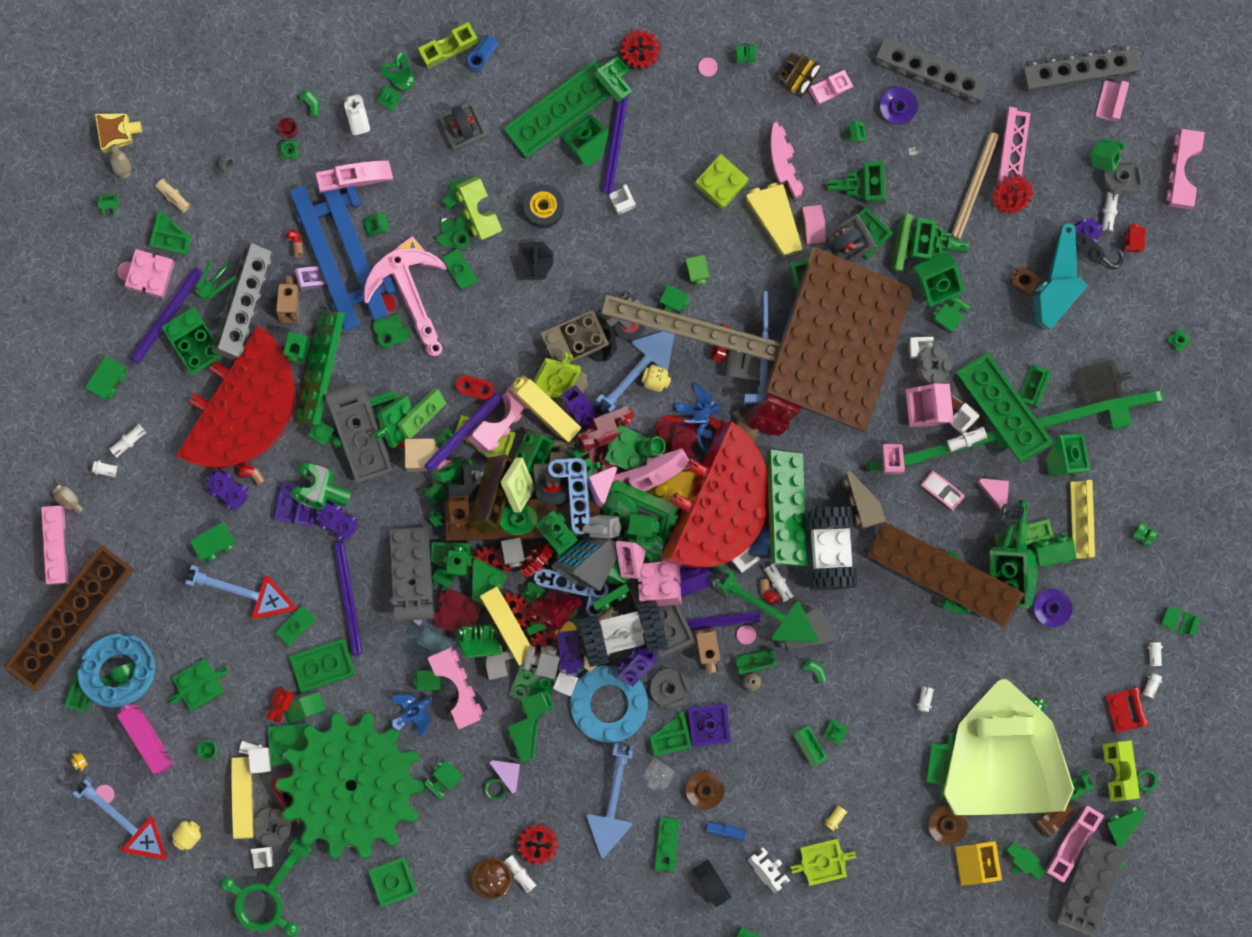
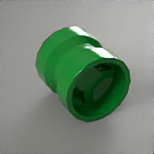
(750, 52)
(651, 446)
(1141, 531)
(205, 752)

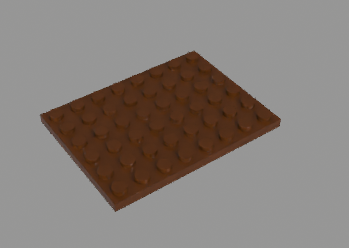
(839, 339)

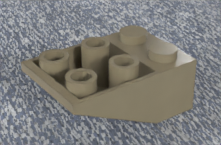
(577, 336)
(866, 507)

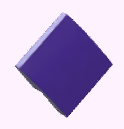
(291, 510)

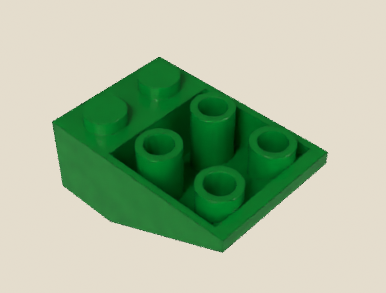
(192, 340)

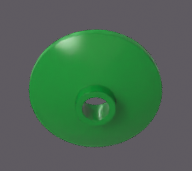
(619, 505)
(518, 522)

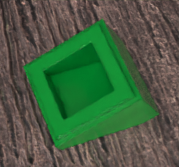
(376, 224)

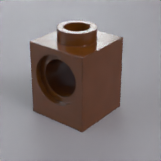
(1033, 281)
(459, 502)

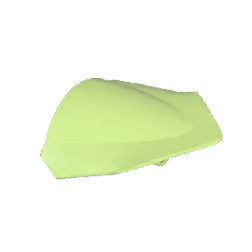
(1007, 759)

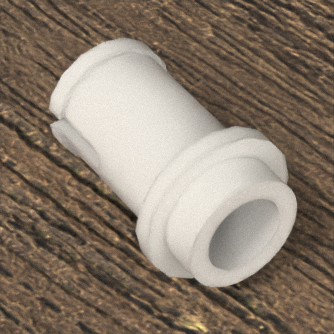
(104, 469)
(1155, 653)
(1152, 685)
(925, 700)
(245, 747)

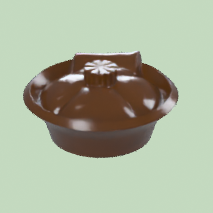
(491, 878)

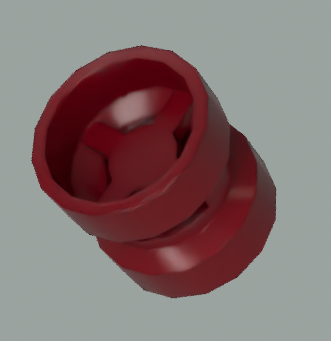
(287, 124)

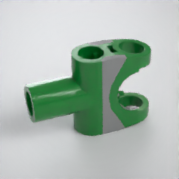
(321, 488)

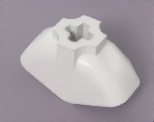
(356, 114)

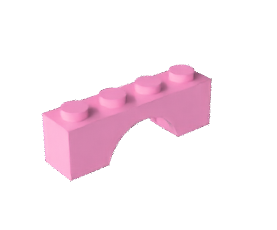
(1182, 192)
(487, 434)
(54, 551)
(445, 664)
(1077, 836)

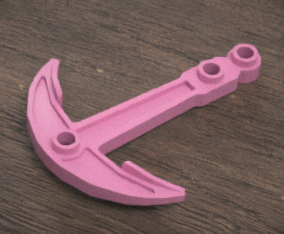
(407, 288)

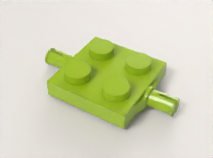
(557, 376)
(823, 862)

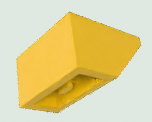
(978, 863)

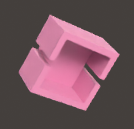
(149, 273)
(929, 405)
(659, 584)

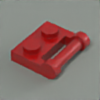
(1120, 710)

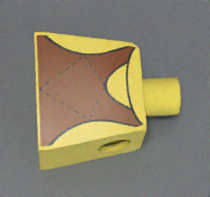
(116, 130)

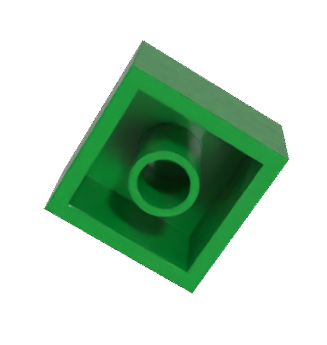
(939, 279)

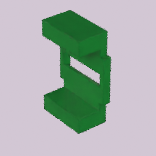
(1189, 624)

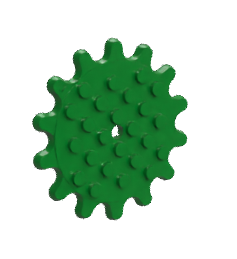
(321, 792)

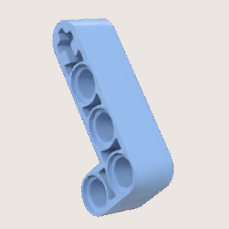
(574, 495)
(570, 588)

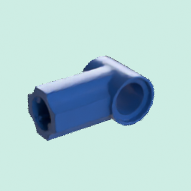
(482, 52)

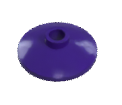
(900, 96)
(1060, 601)

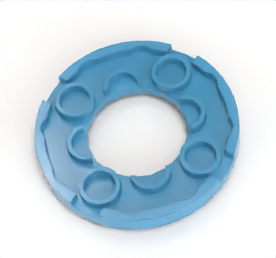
(102, 650)
(590, 724)

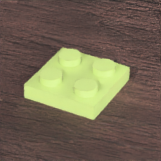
(518, 485)

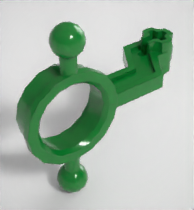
(290, 928)

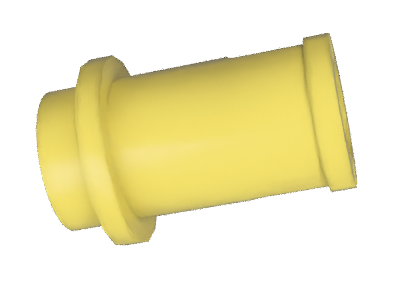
(835, 818)

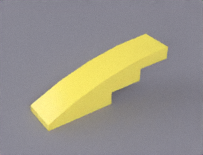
(506, 624)
(242, 798)

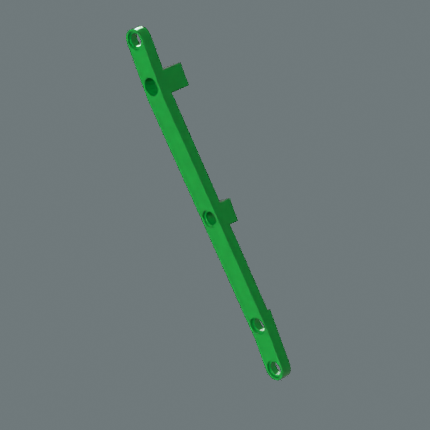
(1116, 410)

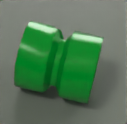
(122, 674)

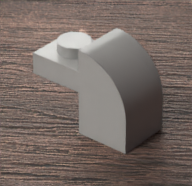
(496, 664)

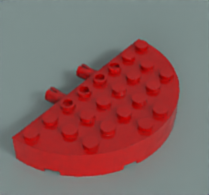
(246, 410)
(723, 505)

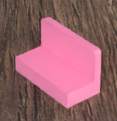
(1112, 100)

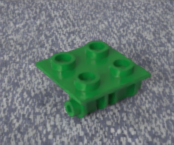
(478, 641)
(529, 684)

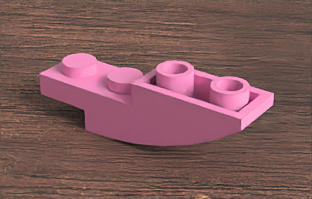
(780, 154)
(354, 175)
(656, 471)

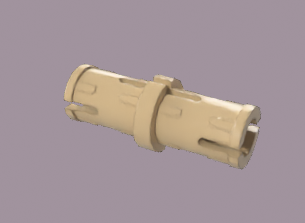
(172, 195)

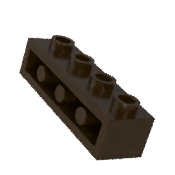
(490, 496)

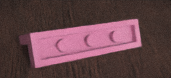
(1008, 144)

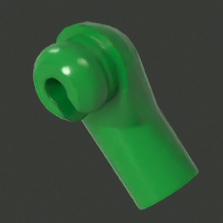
(312, 101)
(815, 667)

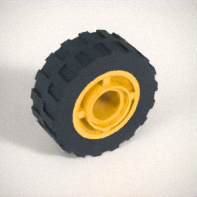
(540, 217)

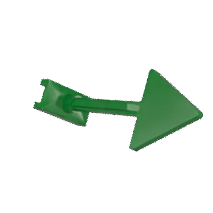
(793, 627)

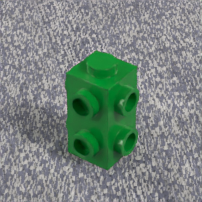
(1054, 551)

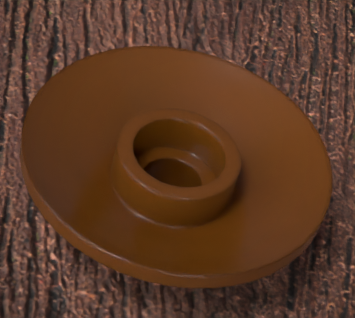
(715, 787)
(940, 833)

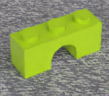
(440, 51)
(471, 193)
(1122, 758)

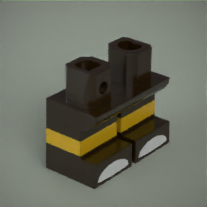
(801, 75)

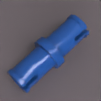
(726, 831)

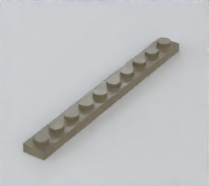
(690, 328)

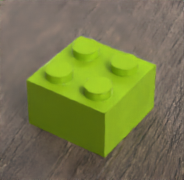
(721, 182)

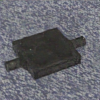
(1099, 382)

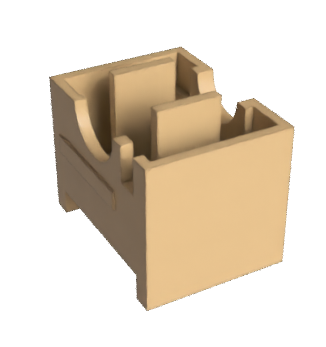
(418, 453)

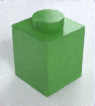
(697, 270)

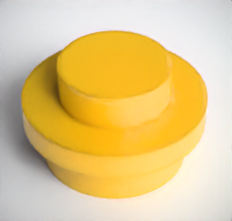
(78, 761)

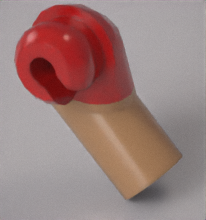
(296, 242)
(251, 471)
(768, 595)

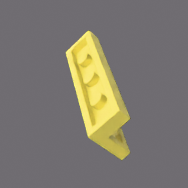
(1082, 518)

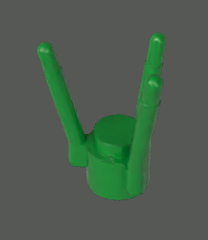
(205, 289)

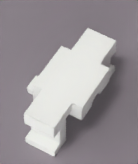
(763, 873)

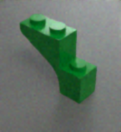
(525, 732)
(1122, 826)

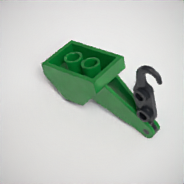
(1013, 565)

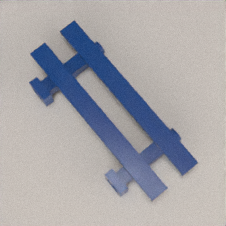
(336, 205)

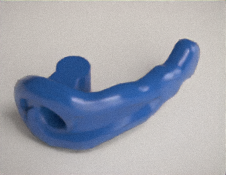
(702, 431)

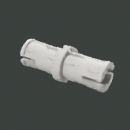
(1109, 212)
(967, 439)
(127, 440)
(778, 582)
(520, 874)

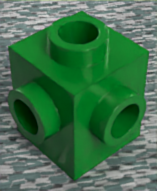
(457, 567)

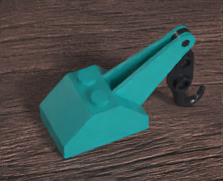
(1063, 286)

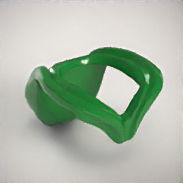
(404, 78)

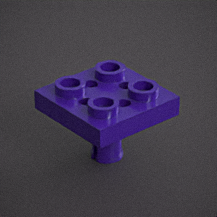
(709, 725)

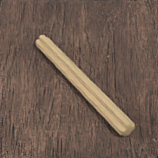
(975, 185)

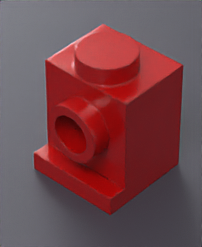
(1135, 239)

